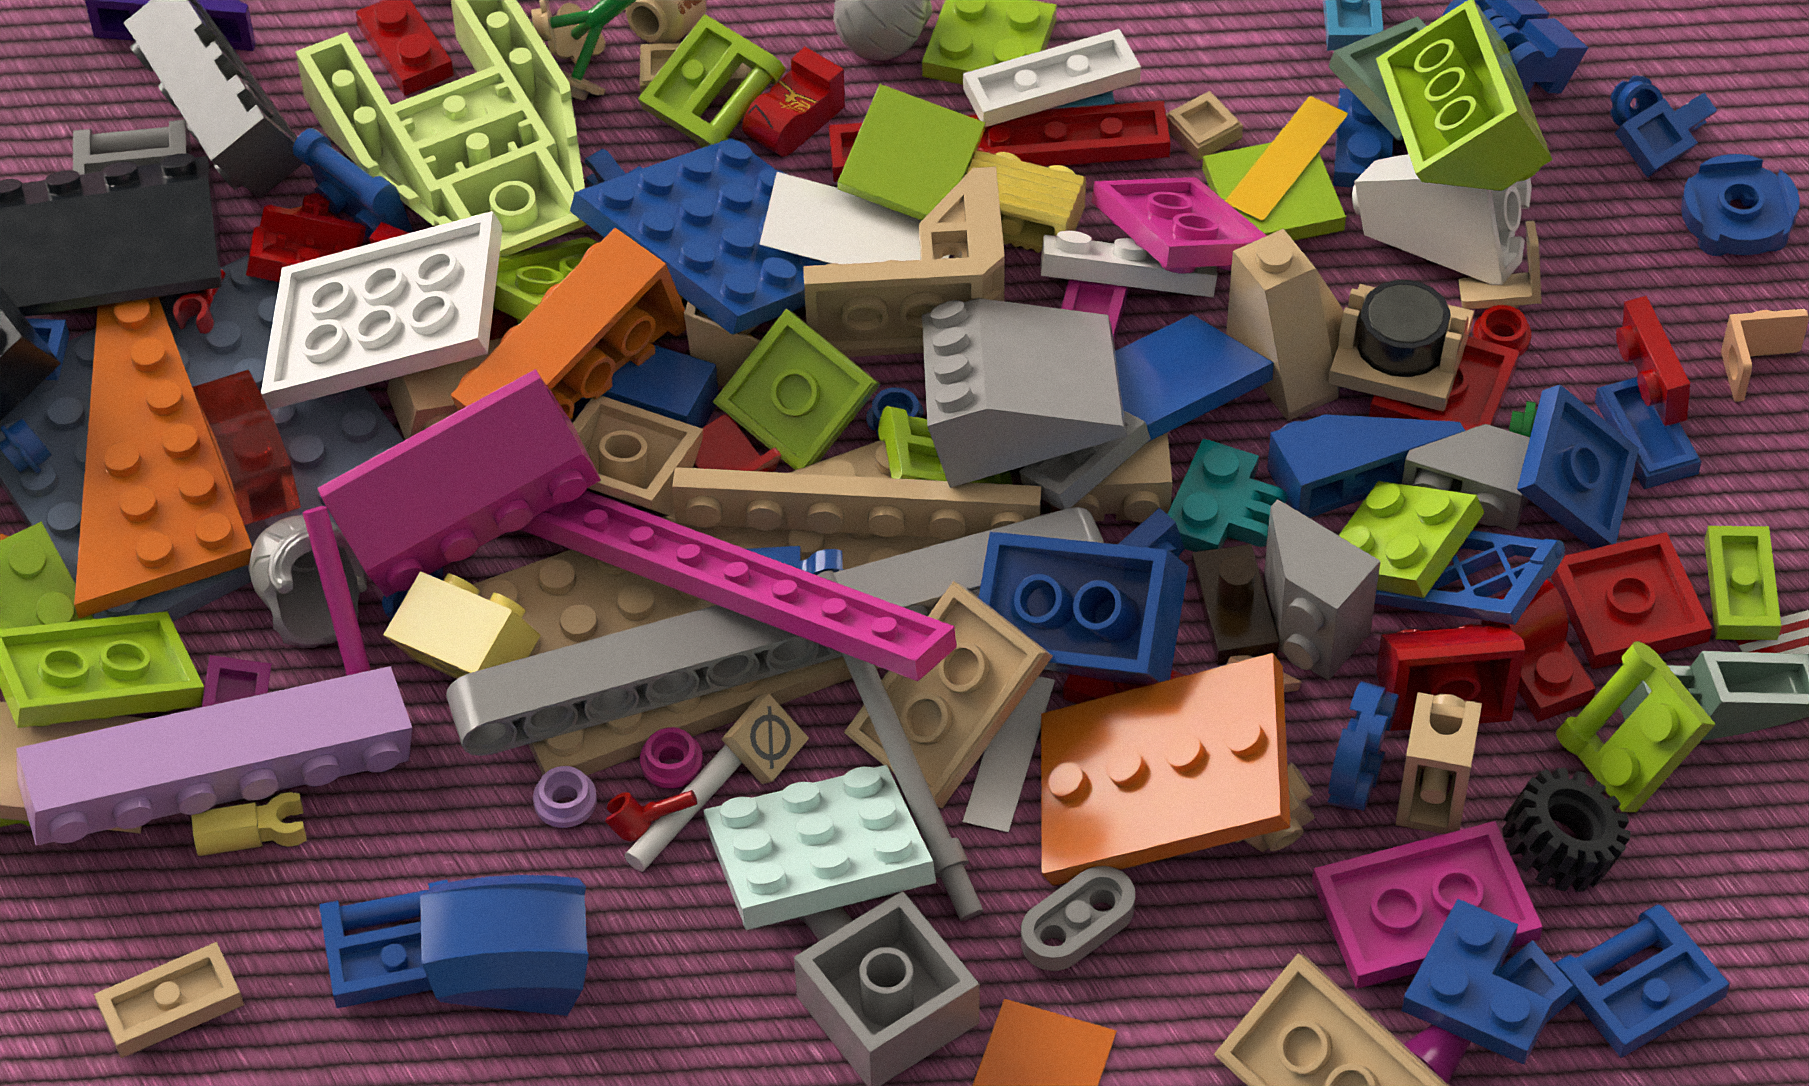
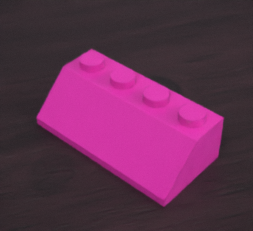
(460, 483)

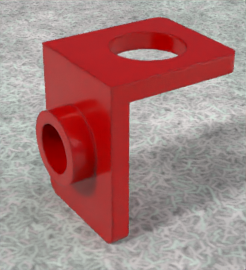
(729, 449)

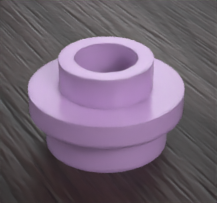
(561, 783)

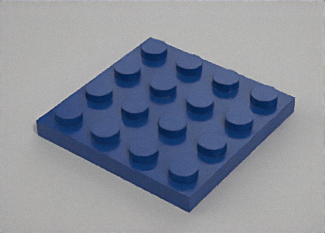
(706, 224)

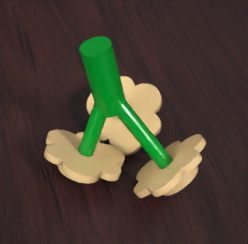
(577, 36)

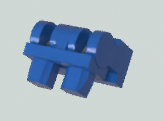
(1538, 46)

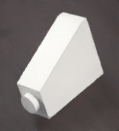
(1443, 223)

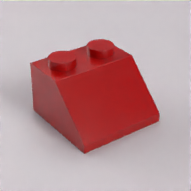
(1463, 661)

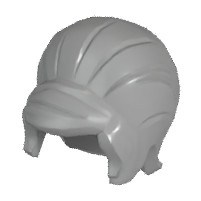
(880, 27)
(290, 584)

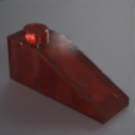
(248, 446)

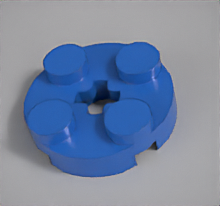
(1732, 230)
(1358, 754)

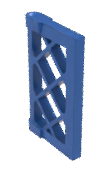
(1474, 600)

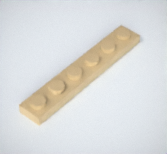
(848, 503)

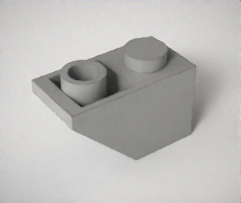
(1475, 462)

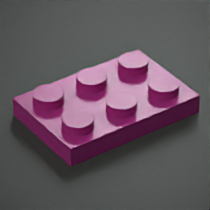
(1176, 221)
(1397, 899)

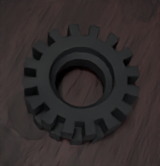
(1549, 848)

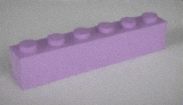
(213, 756)

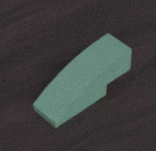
(1741, 690)

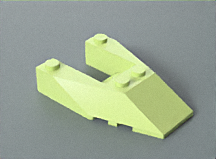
(469, 146)

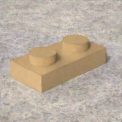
(168, 999)

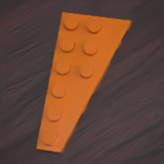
(152, 477)

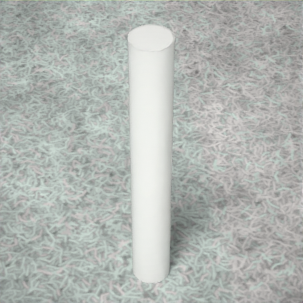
(668, 826)

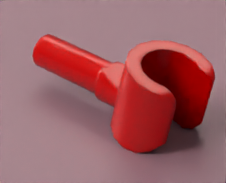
(196, 304)
(632, 820)

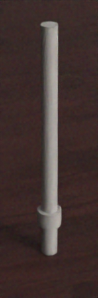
(945, 851)

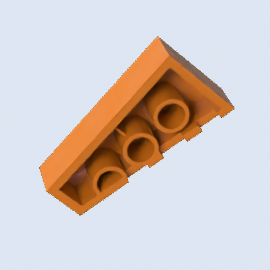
(586, 326)

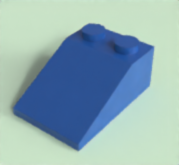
(1089, 604)

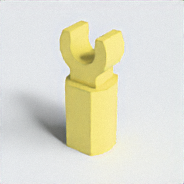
(248, 825)

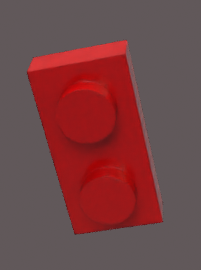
(404, 44)
(1659, 370)

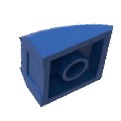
(506, 942)

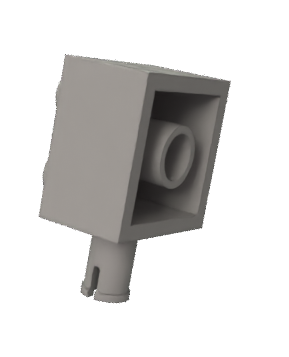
(884, 987)

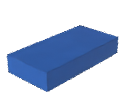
(1663, 450)

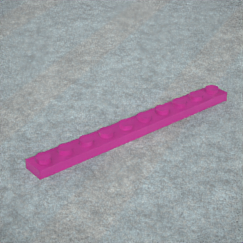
(749, 584)

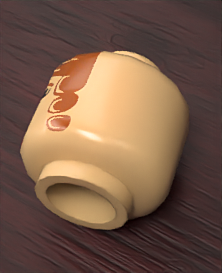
(664, 19)

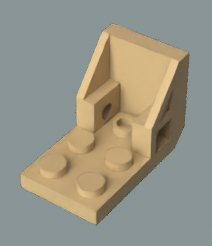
(881, 304)

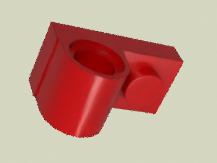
(1551, 674)

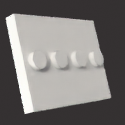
(383, 310)

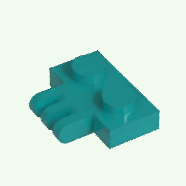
(1223, 499)

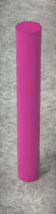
(336, 590)

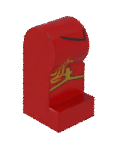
(797, 103)

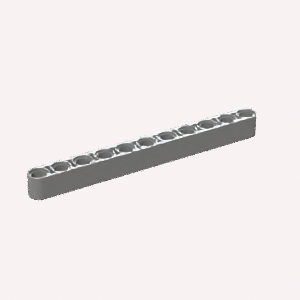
(701, 649)

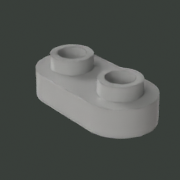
(1074, 921)

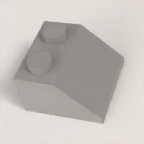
(1317, 591)

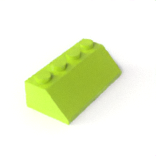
(1463, 104)

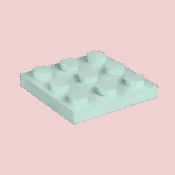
(818, 846)

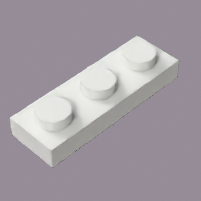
(1051, 77)
(1118, 263)

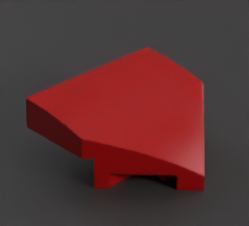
(298, 236)

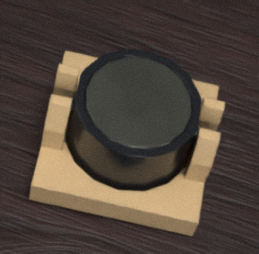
(1405, 341)

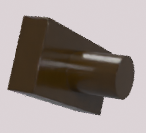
(1234, 603)

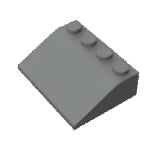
(1017, 385)

